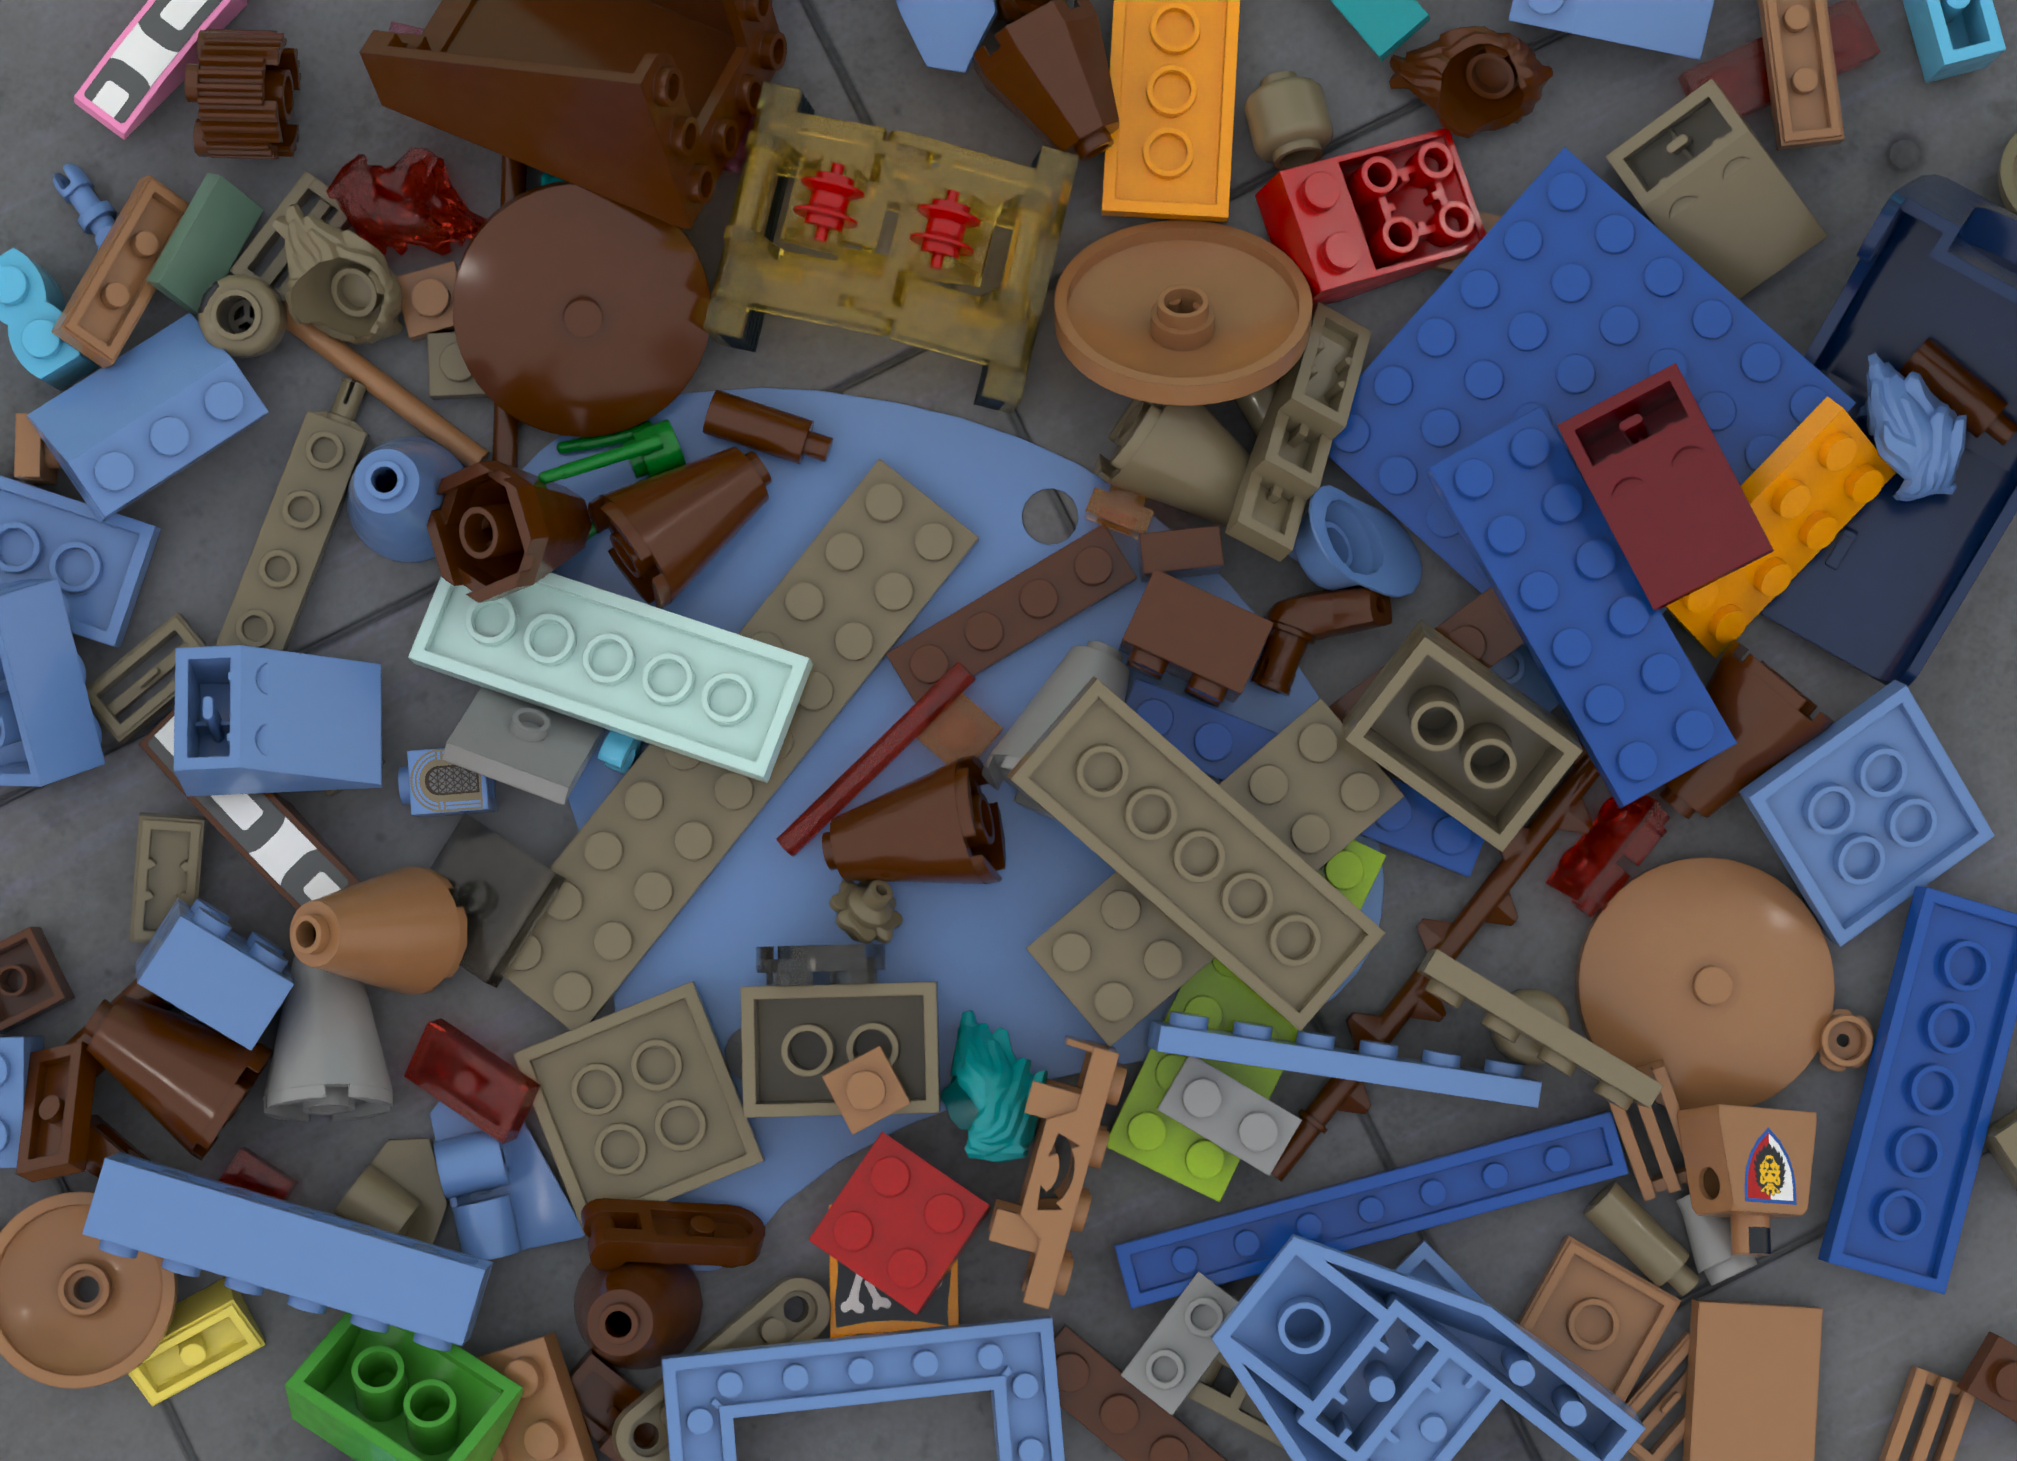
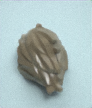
(338, 280)

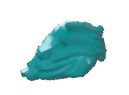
(990, 1093)

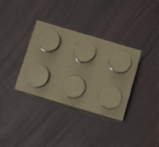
(1461, 736)
(809, 1030)

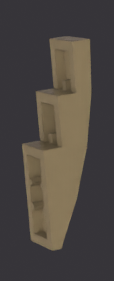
(1298, 433)

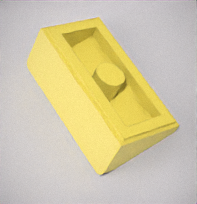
(203, 1337)

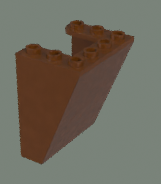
(592, 91)

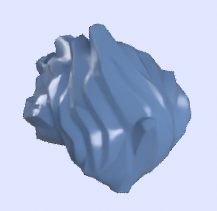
(1913, 431)

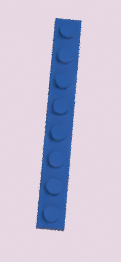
(1375, 1206)

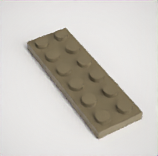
(1196, 853)
(1125, 956)

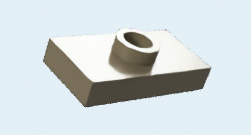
(165, 869)

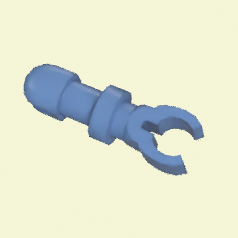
(95, 215)

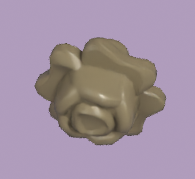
(866, 911)

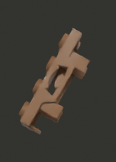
(1045, 1223)

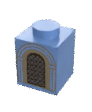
(443, 788)

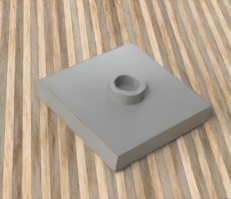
(523, 745)

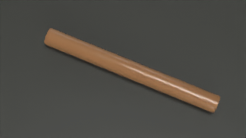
(390, 392)

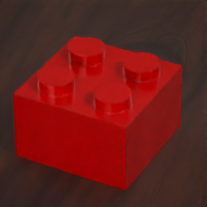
(900, 1223)

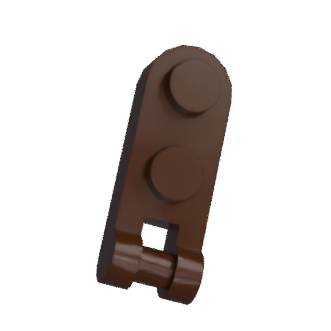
(670, 1233)

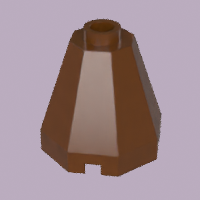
(1055, 77)
(504, 529)

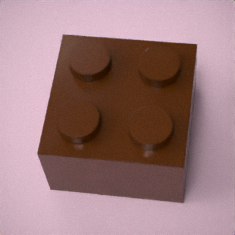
(1194, 639)

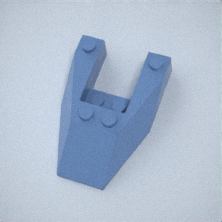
(1398, 1368)

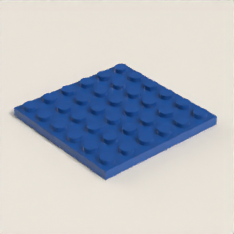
(1558, 315)

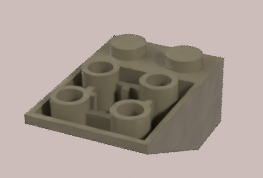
(1717, 191)

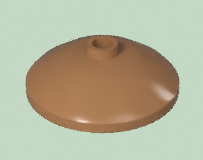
(46, 1322)

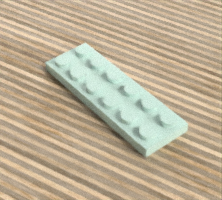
(621, 668)

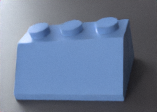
(147, 416)
(43, 692)

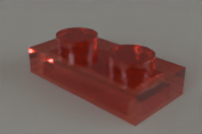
(472, 1080)

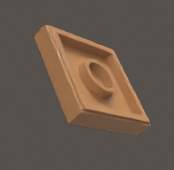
(1598, 1315)

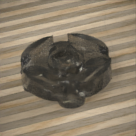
(844, 962)

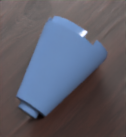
(395, 494)

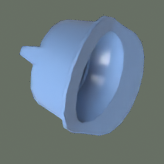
(1355, 544)

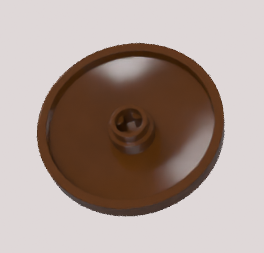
(580, 311)

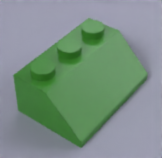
(400, 1400)

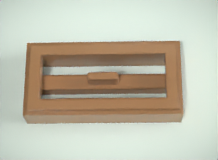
(1670, 1177)
(1644, 1392)
(1906, 1410)

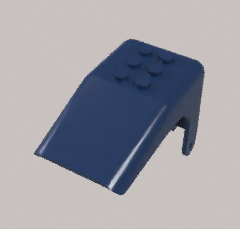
(1900, 569)

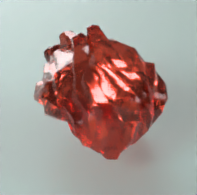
(404, 203)

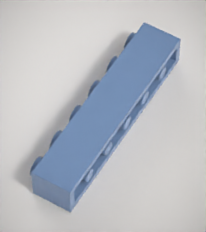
(287, 1249)

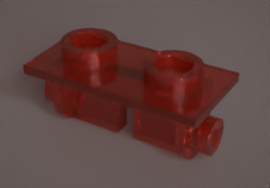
(1590, 869)

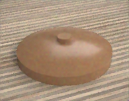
(1183, 312)
(1709, 975)

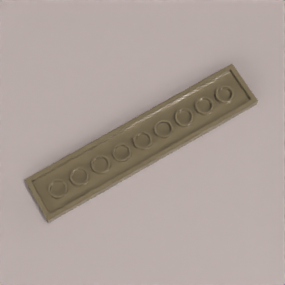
(682, 816)

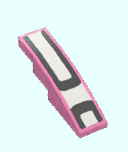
(150, 60)

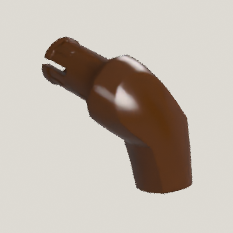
(1311, 618)

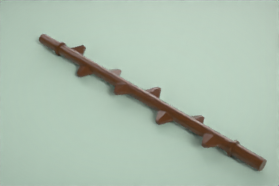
(1489, 904)

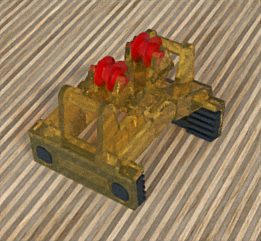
(942, 234)

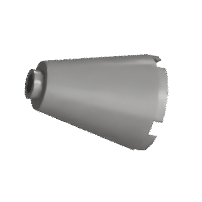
(1049, 702)
(326, 1052)

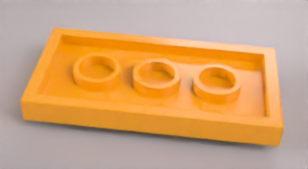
(1174, 108)
(1801, 502)

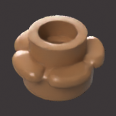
(1859, 1045)

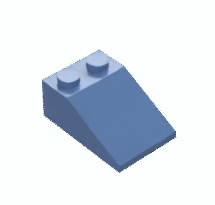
(1655, 25)

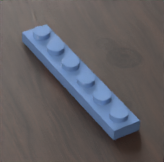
(1316, 1055)

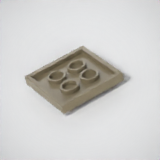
(640, 1103)

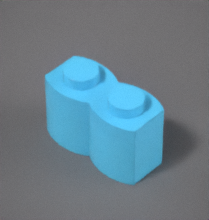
(30, 309)

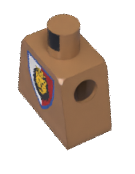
(1748, 1168)

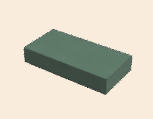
(204, 242)

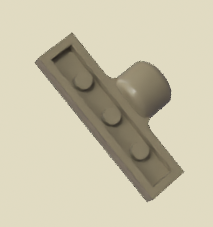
(1536, 1030)

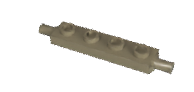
(298, 525)

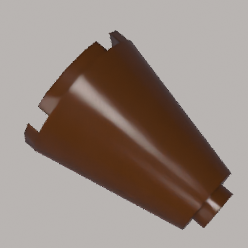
(679, 520)
(1765, 719)
(922, 832)
(175, 1067)
(657, 1297)

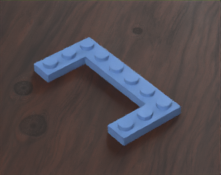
(1001, 1356)

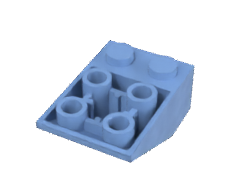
(275, 721)

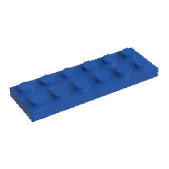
(1580, 607)
(1927, 1093)

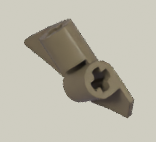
(399, 1191)

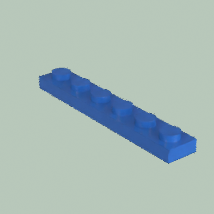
(1223, 742)

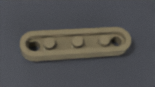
(756, 1325)

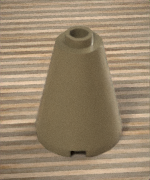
(1176, 459)

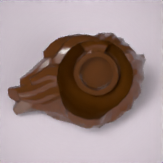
(1473, 79)

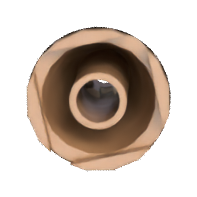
(385, 931)

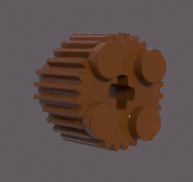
(243, 94)

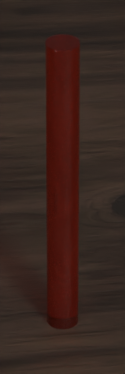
(876, 759)

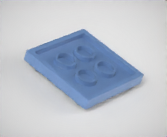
(1867, 813)

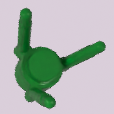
(646, 447)

